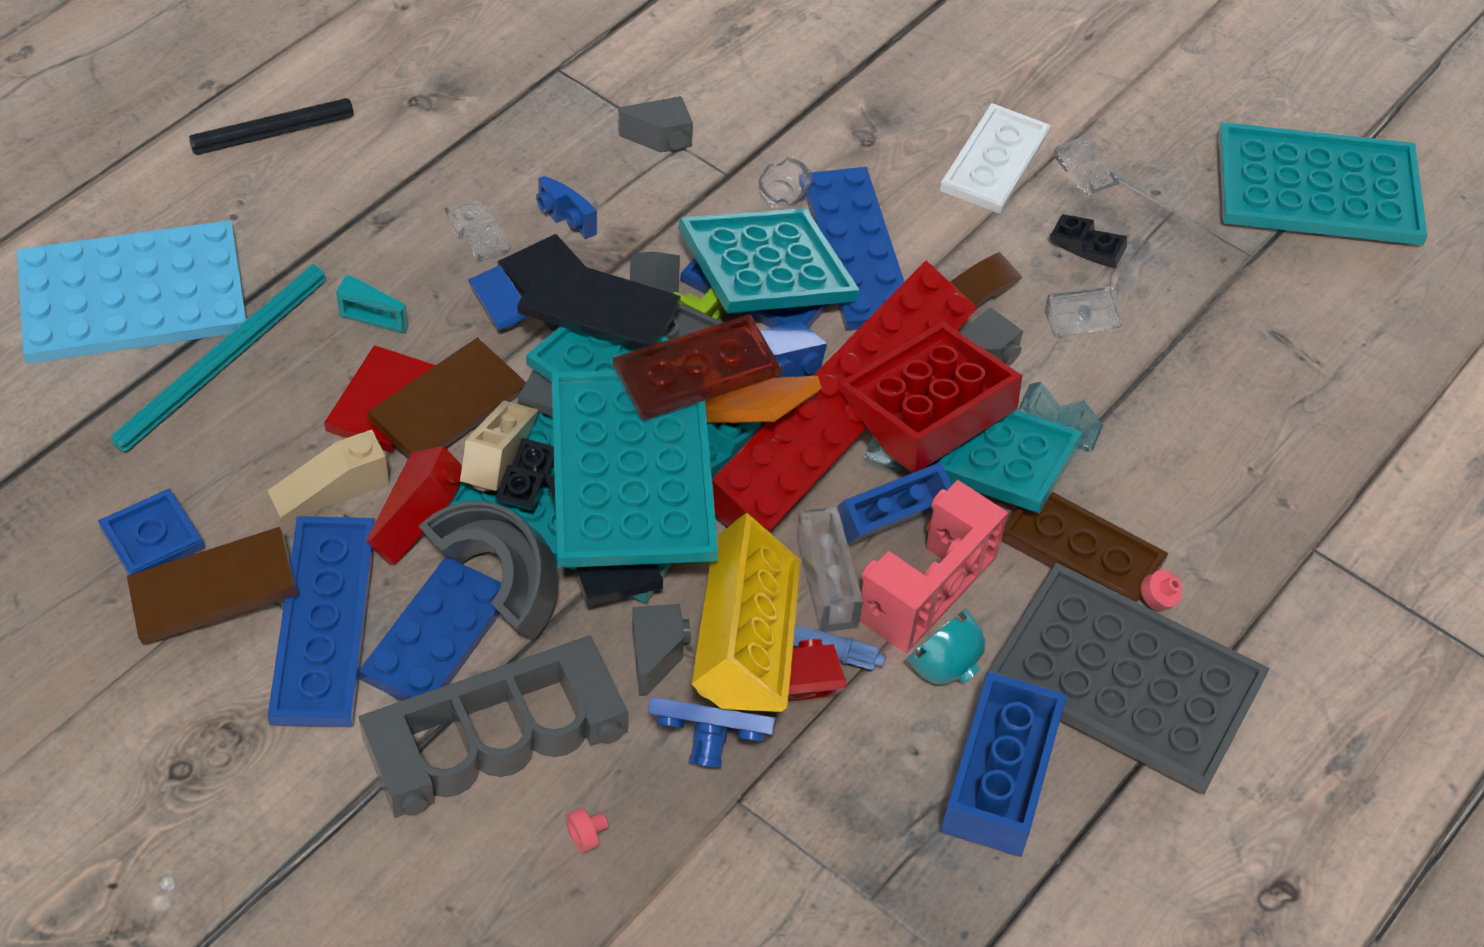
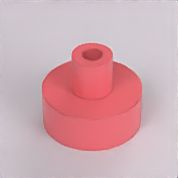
(1161, 590)
(585, 828)

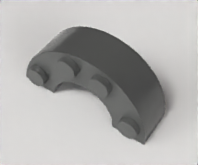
(528, 563)

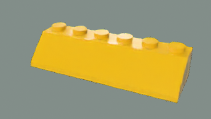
(748, 621)

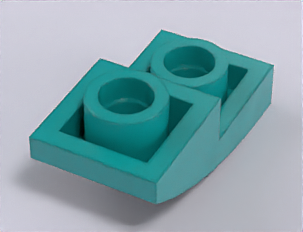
(726, 442)

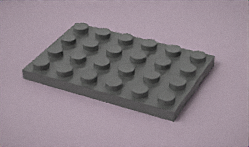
(1133, 676)

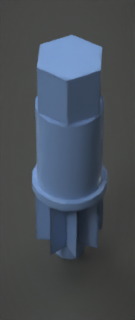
(847, 649)

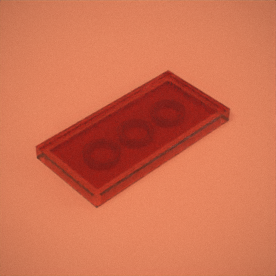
(696, 367)

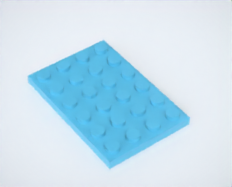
(129, 291)

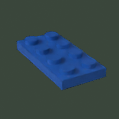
(434, 632)

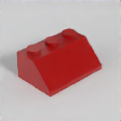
(814, 671)

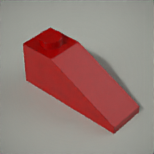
(420, 491)

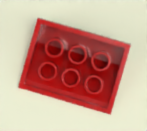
(931, 395)

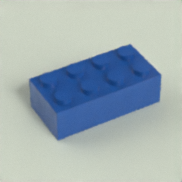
(1004, 764)

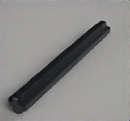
(270, 126)

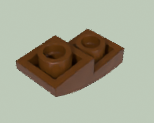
(987, 279)

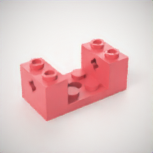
(906, 603)

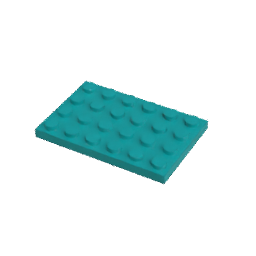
(1321, 183)
(628, 484)

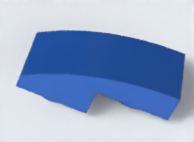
(565, 203)
(498, 297)

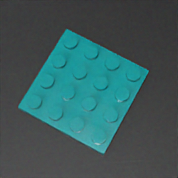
(767, 260)

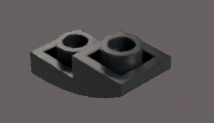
(1082, 239)
(527, 475)

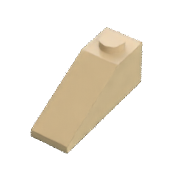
(495, 445)
(332, 476)

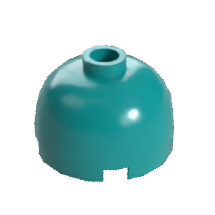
(951, 651)

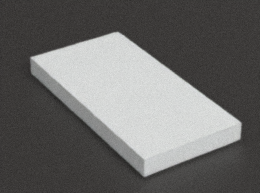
(995, 158)

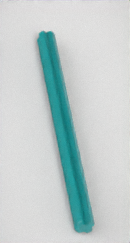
(216, 358)

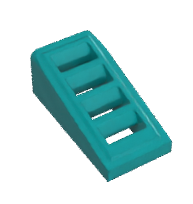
(369, 305)

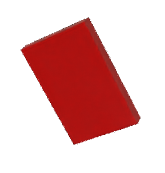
(375, 381)

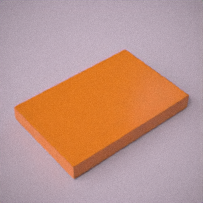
(762, 401)

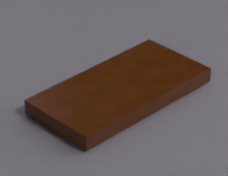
(447, 399)
(1084, 544)
(211, 585)

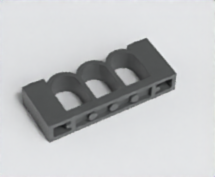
(413, 783)

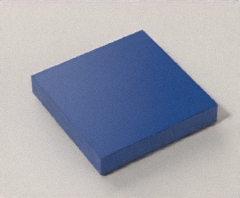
(151, 533)

